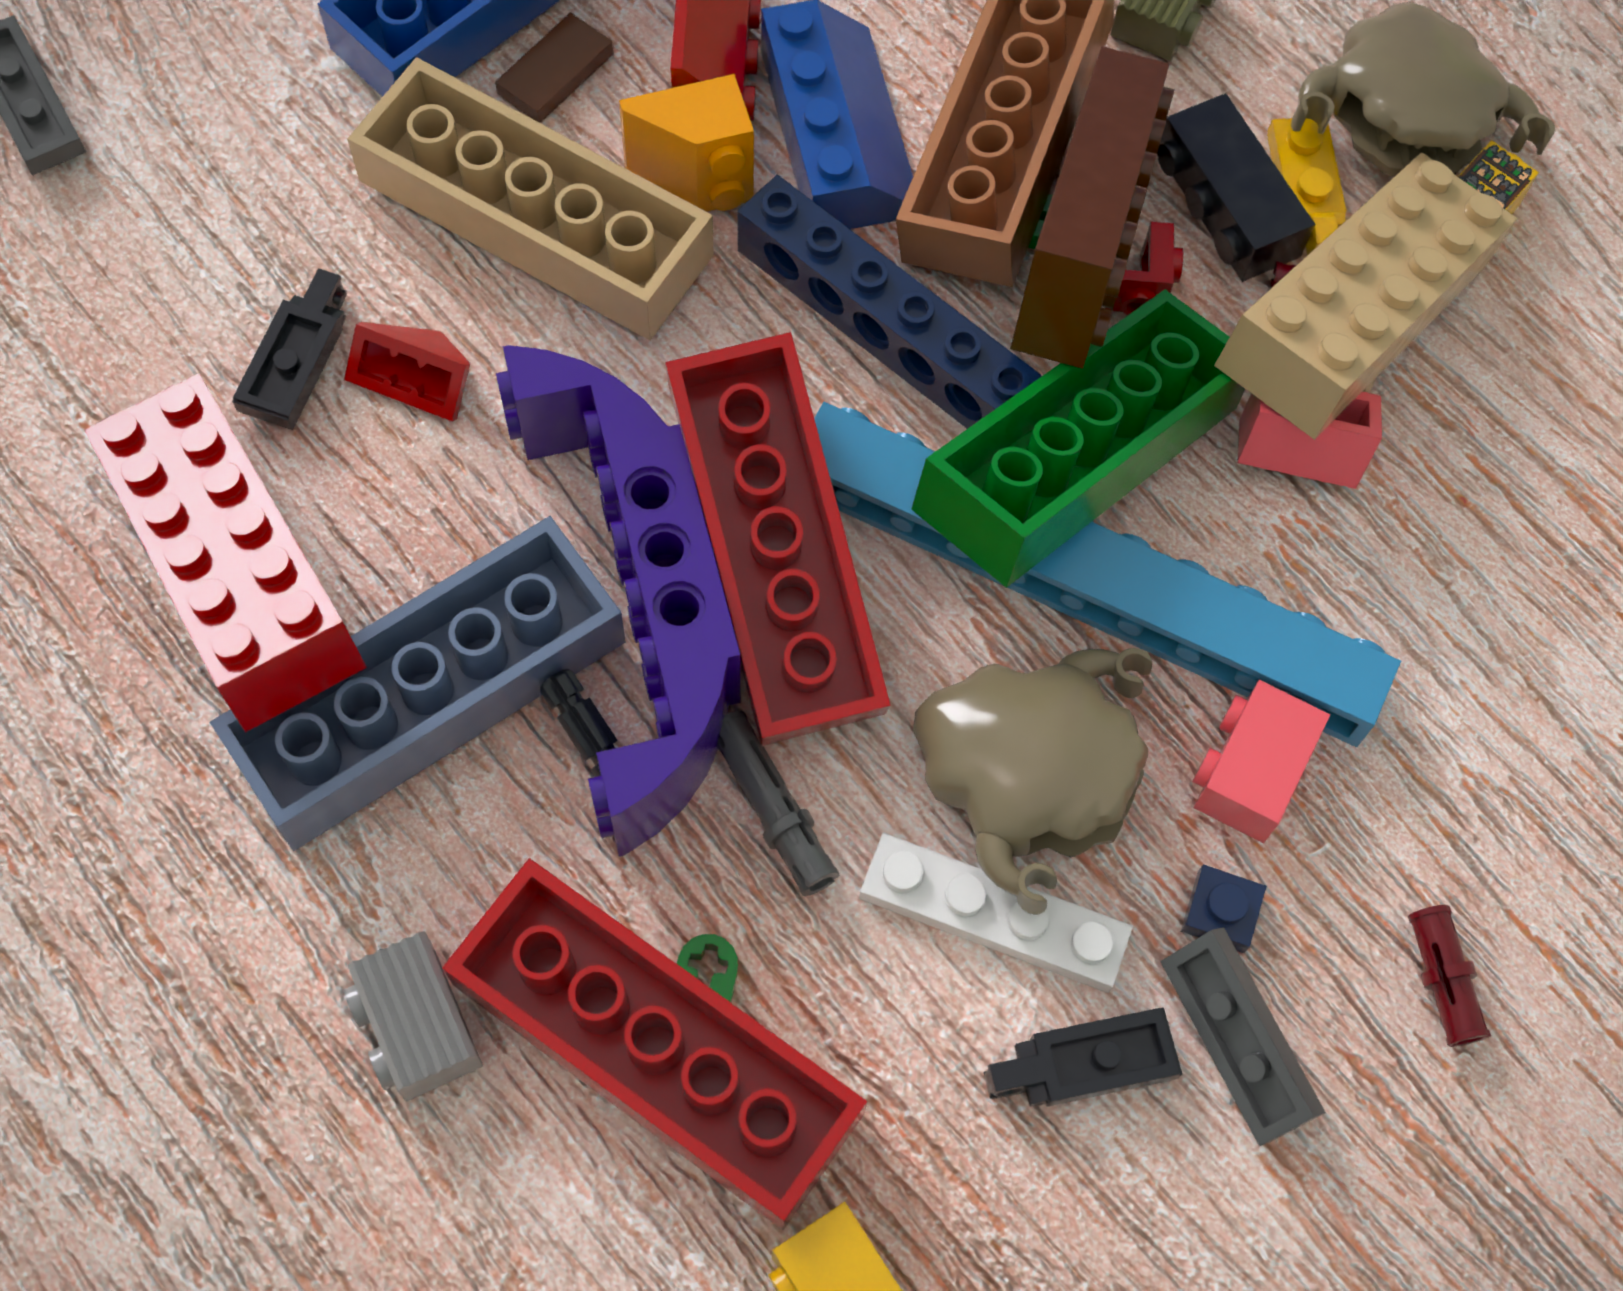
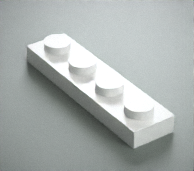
(971, 906)

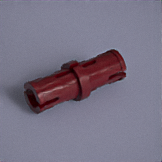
(1449, 975)

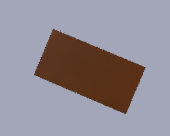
(554, 67)

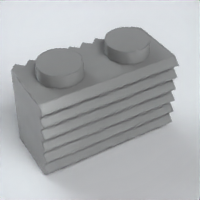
(412, 1017)

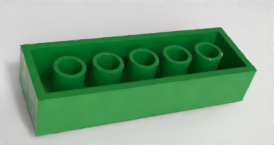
(1078, 439)

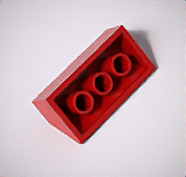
(715, 42)

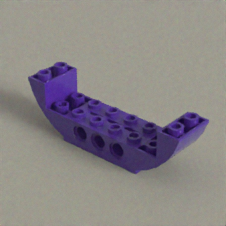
(666, 571)

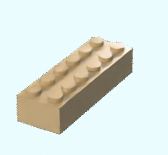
(533, 197)
(1364, 294)

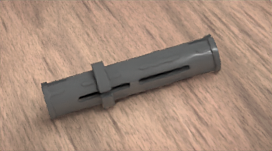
(784, 822)

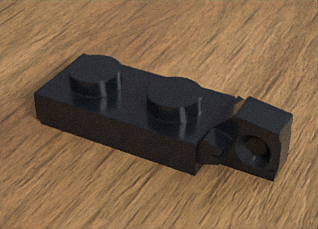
(293, 353)
(1088, 1060)

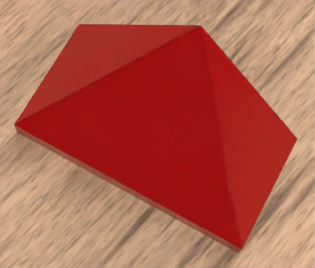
(409, 366)

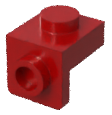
(1159, 269)

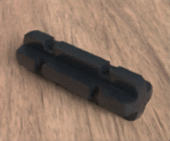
(578, 716)

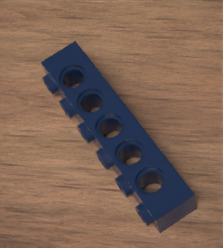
(878, 304)

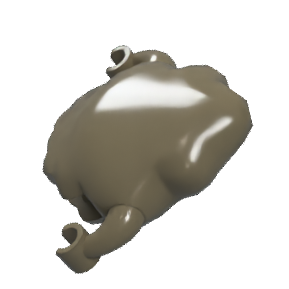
(1415, 88)
(1036, 760)

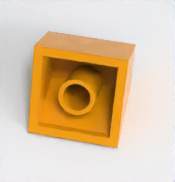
(692, 142)

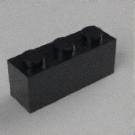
(1234, 187)

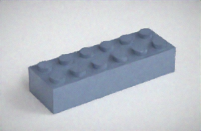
(430, 683)

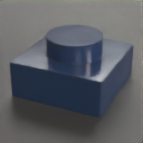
(1225, 902)

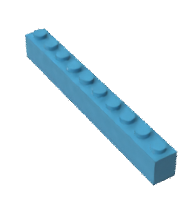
(1130, 590)

